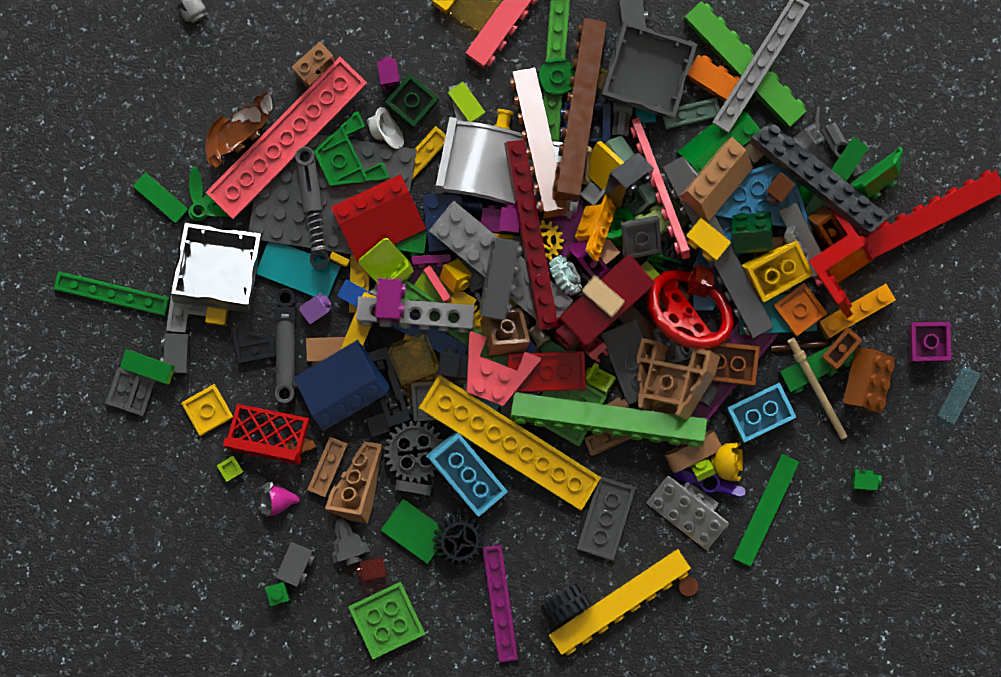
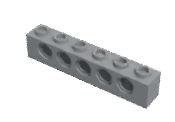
(465, 312)

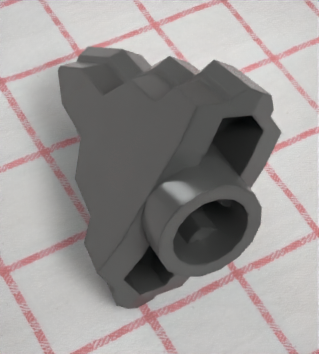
(348, 545)

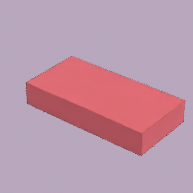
(437, 284)

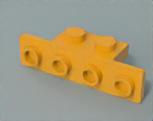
(595, 226)

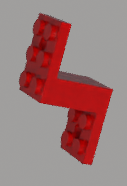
(841, 261)

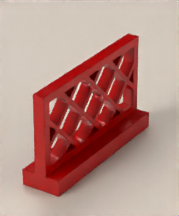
(266, 450)

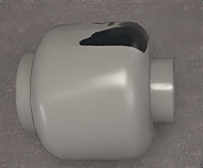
(191, 10)

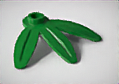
(201, 204)

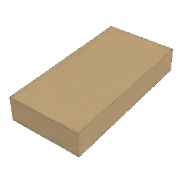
(603, 296)

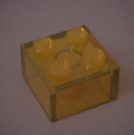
(413, 358)

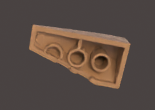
(356, 490)

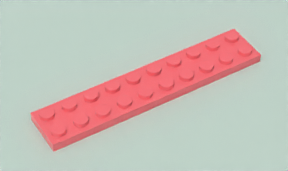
(288, 134)

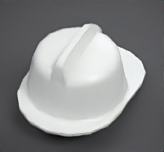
(384, 128)

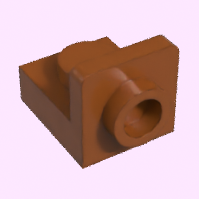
(307, 445)

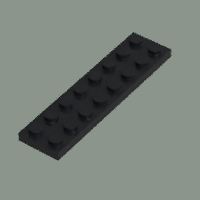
(819, 179)

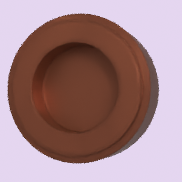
(688, 586)

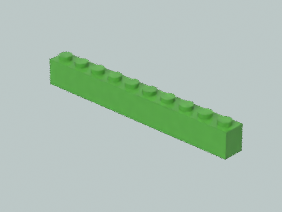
(608, 419)

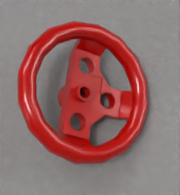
(683, 315)

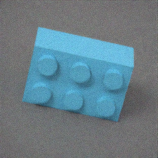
(760, 413)

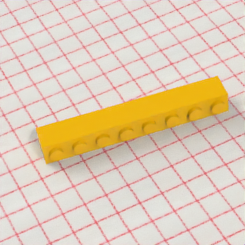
(620, 601)

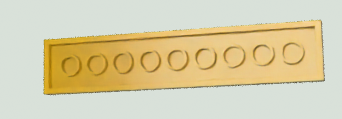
(509, 442)

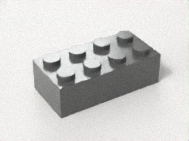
(499, 278)

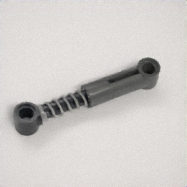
(312, 206)

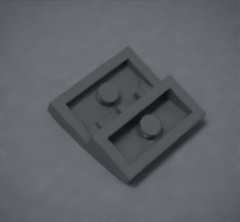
(130, 391)

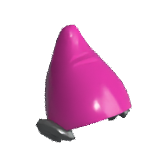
(276, 499)

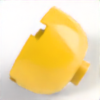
(728, 461)

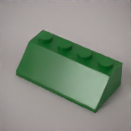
(707, 143)

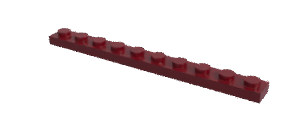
(531, 234)

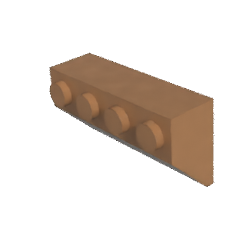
(717, 179)

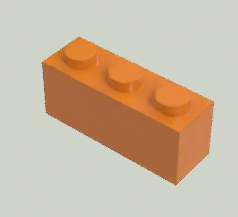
(712, 78)

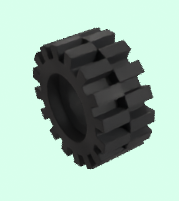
(669, 251)

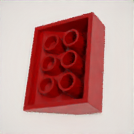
(378, 214)

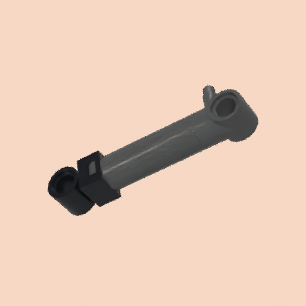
(285, 346)

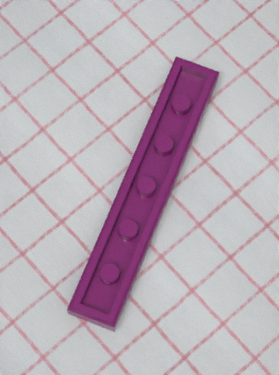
(500, 603)

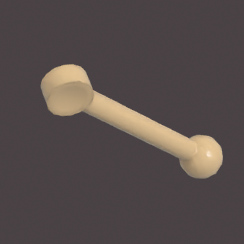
(586, 180)

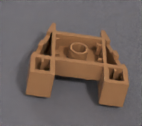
(672, 382)

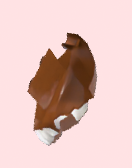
(230, 135)

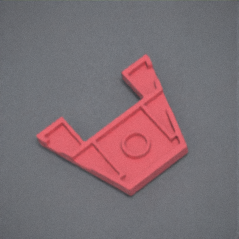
(491, 379)

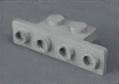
(799, 230)

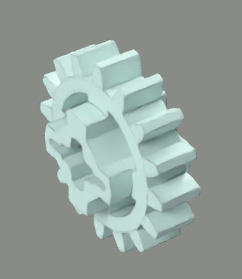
(565, 275)

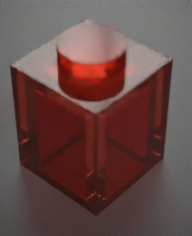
(700, 281)
(372, 569)

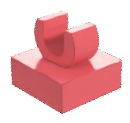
(594, 348)

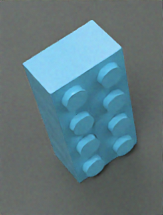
(467, 473)

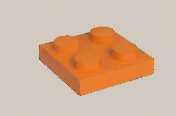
(800, 309)

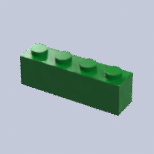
(795, 378)

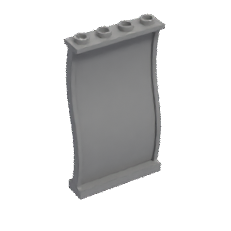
(477, 162)

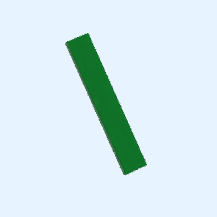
(843, 167)
(111, 293)
(766, 510)

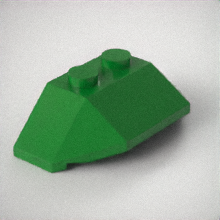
(880, 176)

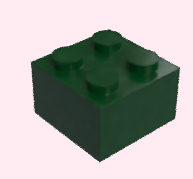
(412, 101)
(752, 232)

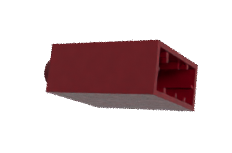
(587, 320)

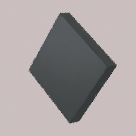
(641, 237)

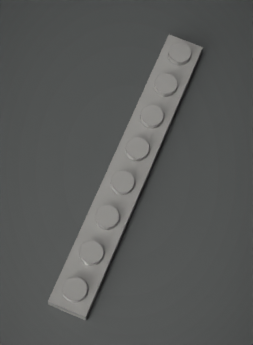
(760, 64)

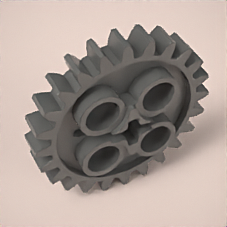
(412, 434)

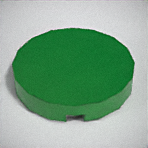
(555, 76)

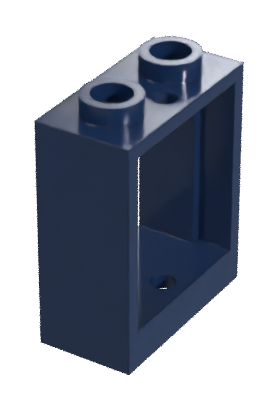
(606, 118)

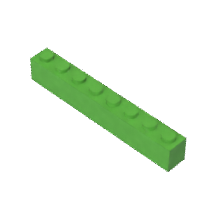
(738, 57)

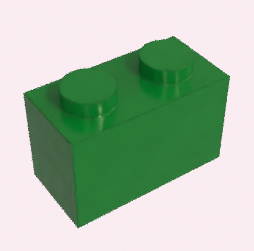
(414, 245)

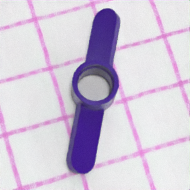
(722, 486)

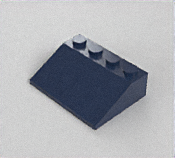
(341, 385)

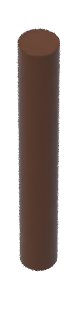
(803, 345)

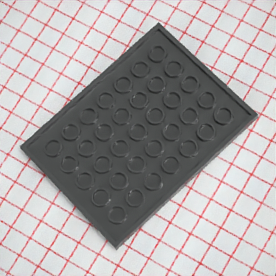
(279, 207)

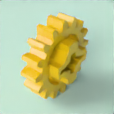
(549, 235)

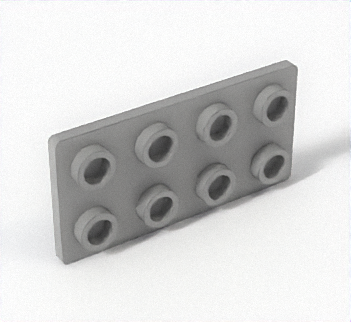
(689, 510)

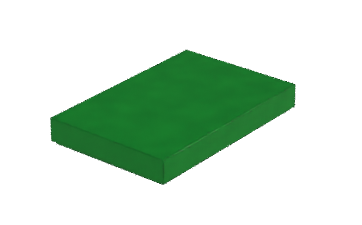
(412, 530)

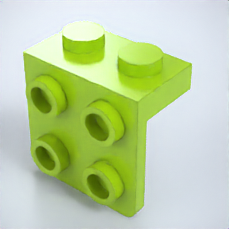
(386, 262)

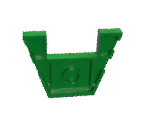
(341, 161)

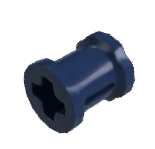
(473, 205)

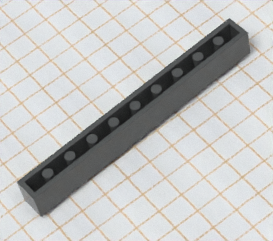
(727, 266)

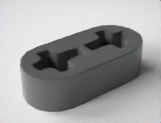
(413, 487)

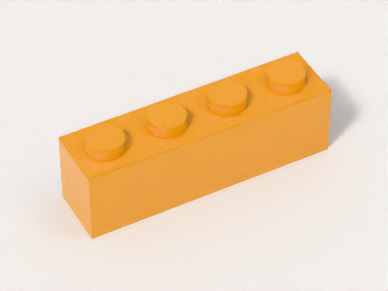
(860, 308)

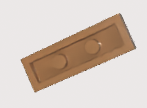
(327, 466)

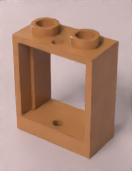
(316, 59)

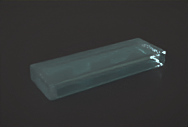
(958, 395)

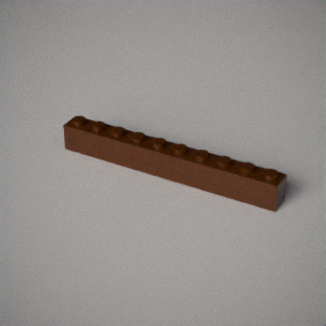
(580, 110)

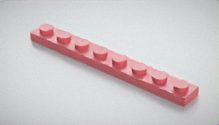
(661, 196)

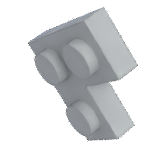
(179, 315)

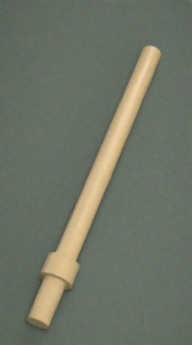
(800, 357)

